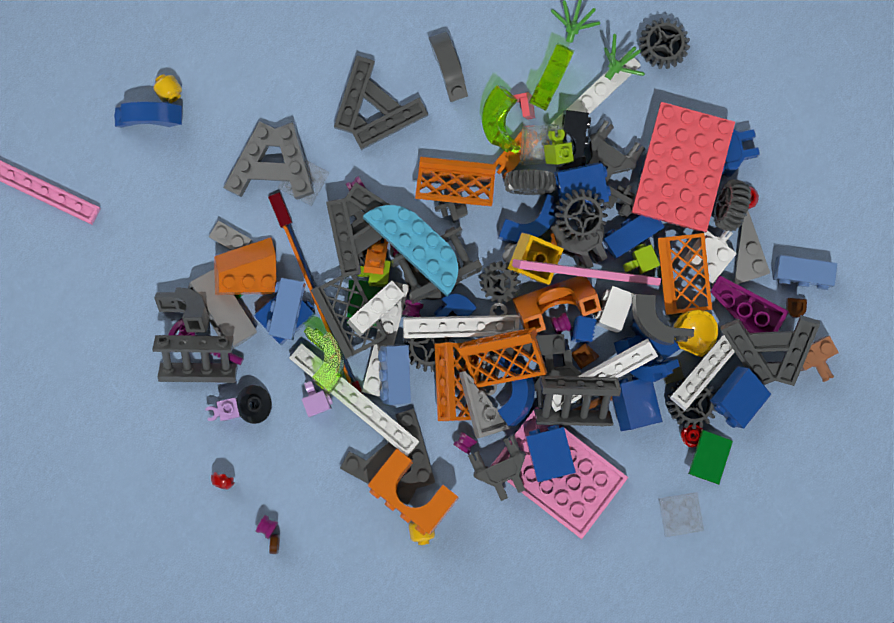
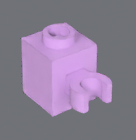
(316, 402)
(226, 410)

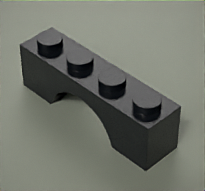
(576, 125)

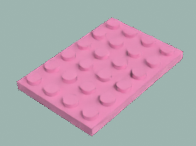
(573, 498)

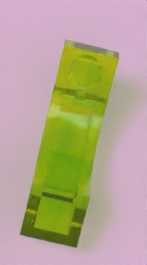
(551, 77)
(494, 118)
(332, 368)

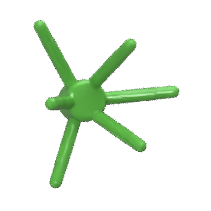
(573, 27)
(616, 66)

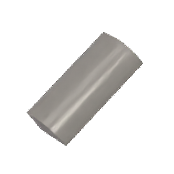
(223, 310)

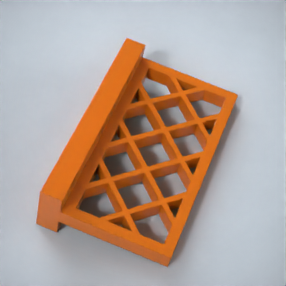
(457, 171)
(667, 273)
(503, 341)
(446, 382)

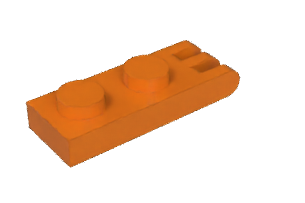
(509, 160)
(376, 258)

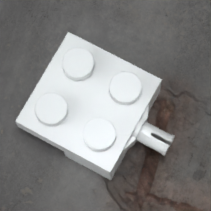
(717, 253)

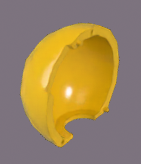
(704, 328)

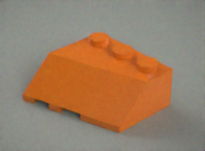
(246, 270)

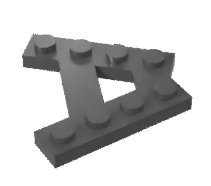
(360, 88)
(251, 168)
(346, 243)
(750, 345)
(420, 473)

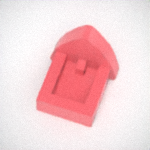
(527, 108)

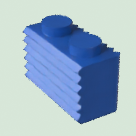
(583, 329)

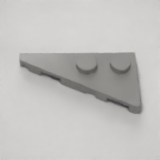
(751, 259)
(483, 415)

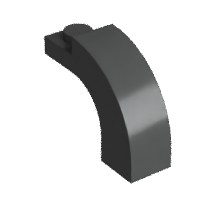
(449, 66)
(187, 302)
(648, 322)
(547, 344)

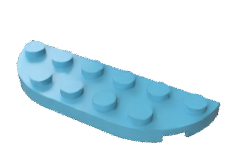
(417, 244)

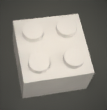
(614, 309)

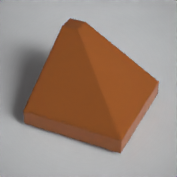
(584, 355)

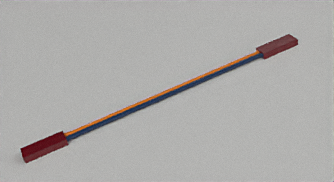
(284, 219)

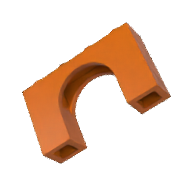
(571, 291)
(425, 517)

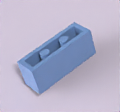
(805, 272)
(286, 308)
(395, 374)

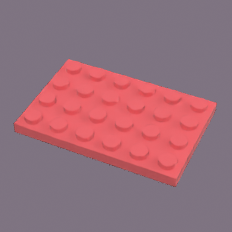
(683, 167)

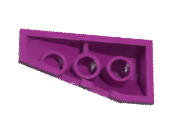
(753, 311)

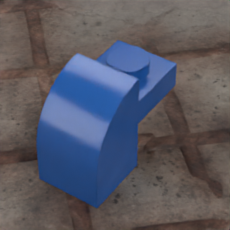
(457, 304)

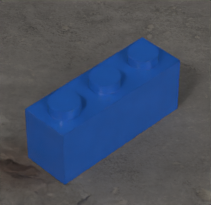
(631, 234)

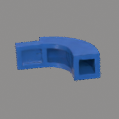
(148, 113)
(511, 230)
(650, 371)
(521, 399)

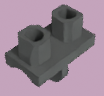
(622, 197)
(456, 212)

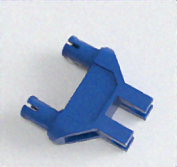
(736, 153)

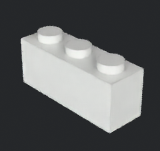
(375, 308)

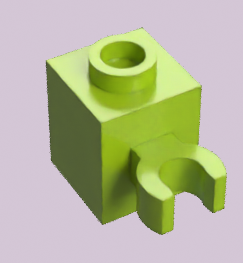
(558, 151)
(644, 259)
(377, 280)

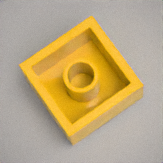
(537, 250)

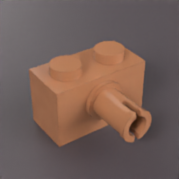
(818, 355)

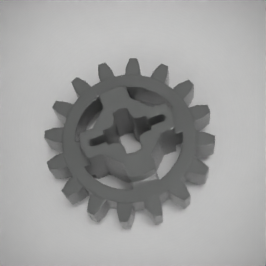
(507, 285)

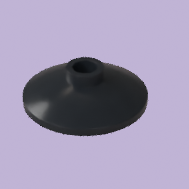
(261, 404)

